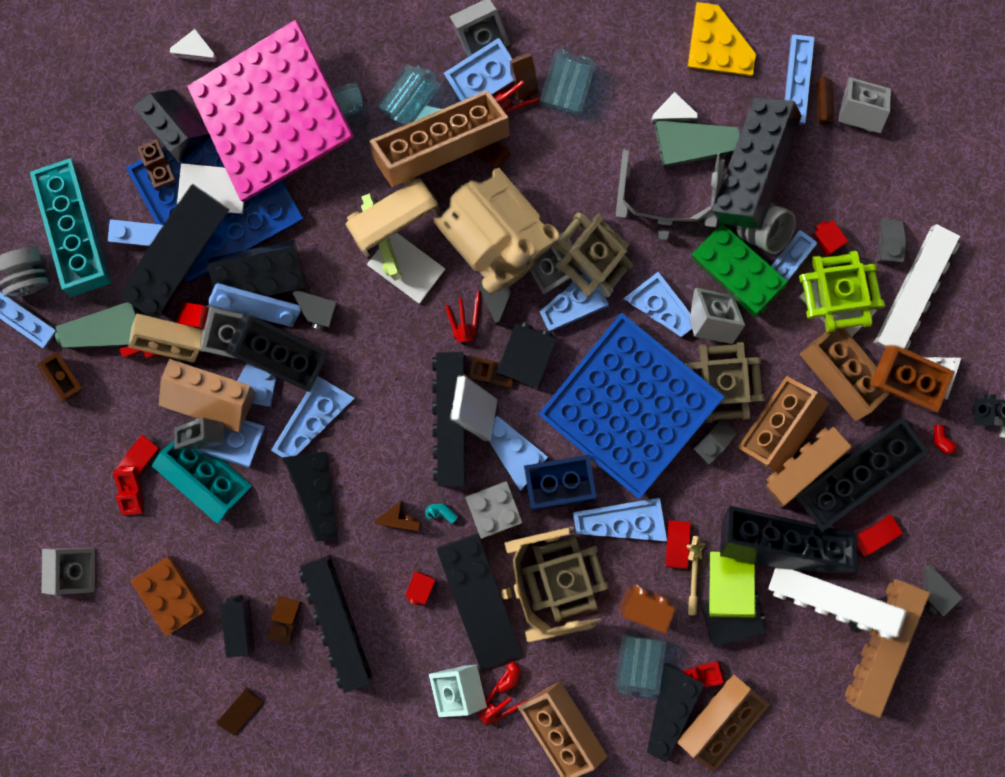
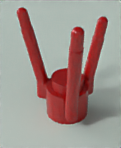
(503, 98)
(464, 332)
(492, 713)

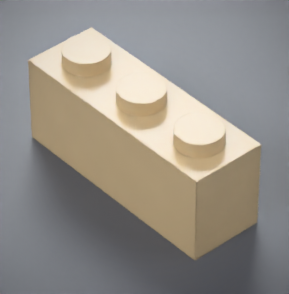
(165, 338)

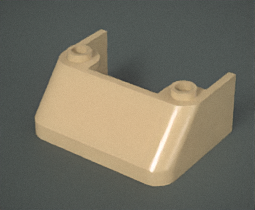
(391, 214)

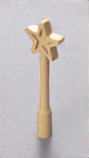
(695, 554)

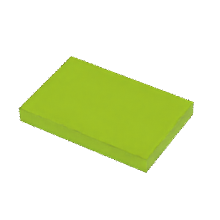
(731, 587)

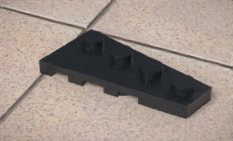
(313, 486)
(673, 707)

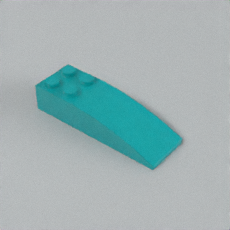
(70, 228)

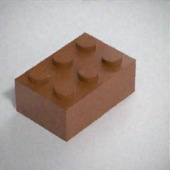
(912, 378)
(168, 595)
(646, 609)

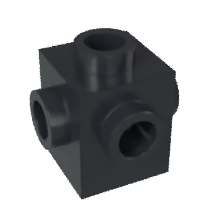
(989, 411)

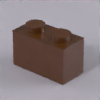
(59, 377)

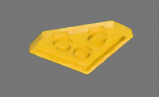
(718, 44)

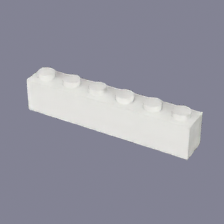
(918, 287)
(838, 600)

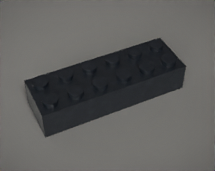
(757, 163)
(449, 434)
(336, 623)

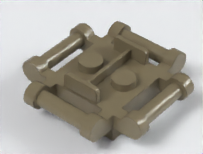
(594, 254)
(730, 378)
(565, 578)

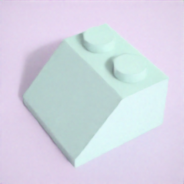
(458, 691)

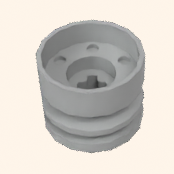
(775, 231)
(21, 274)

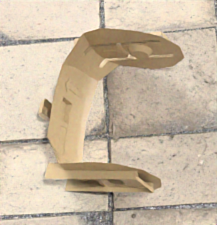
(540, 628)

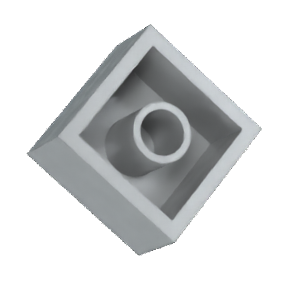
(219, 330)
(493, 509)

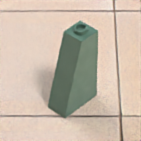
(693, 142)
(99, 329)

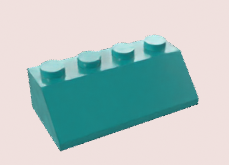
(202, 479)

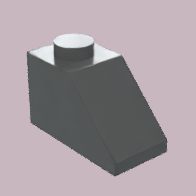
(891, 242)
(496, 302)
(316, 309)
(199, 434)
(714, 441)
(942, 595)

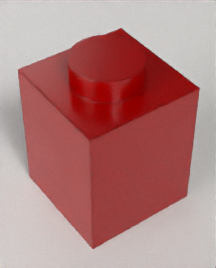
(829, 237)
(419, 588)

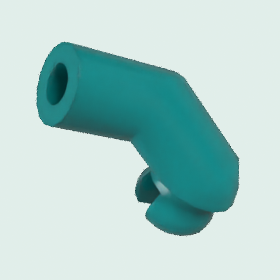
(440, 510)

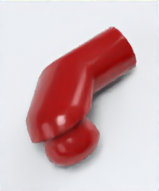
(942, 441)
(512, 679)

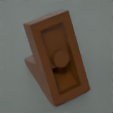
(392, 519)
(283, 619)

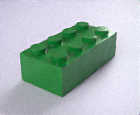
(739, 270)

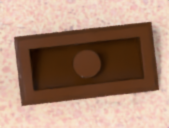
(825, 101)
(239, 711)

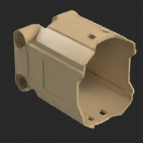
(496, 230)

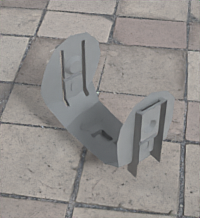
(710, 219)

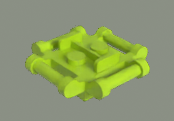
(842, 290)

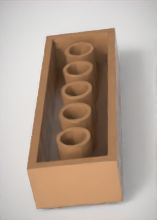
(439, 138)
(883, 655)

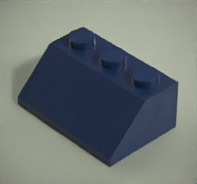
(560, 483)

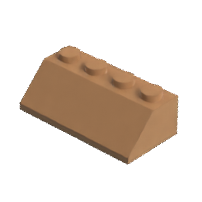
(844, 371)
(205, 395)
(783, 424)
(807, 466)
(723, 723)
(562, 731)

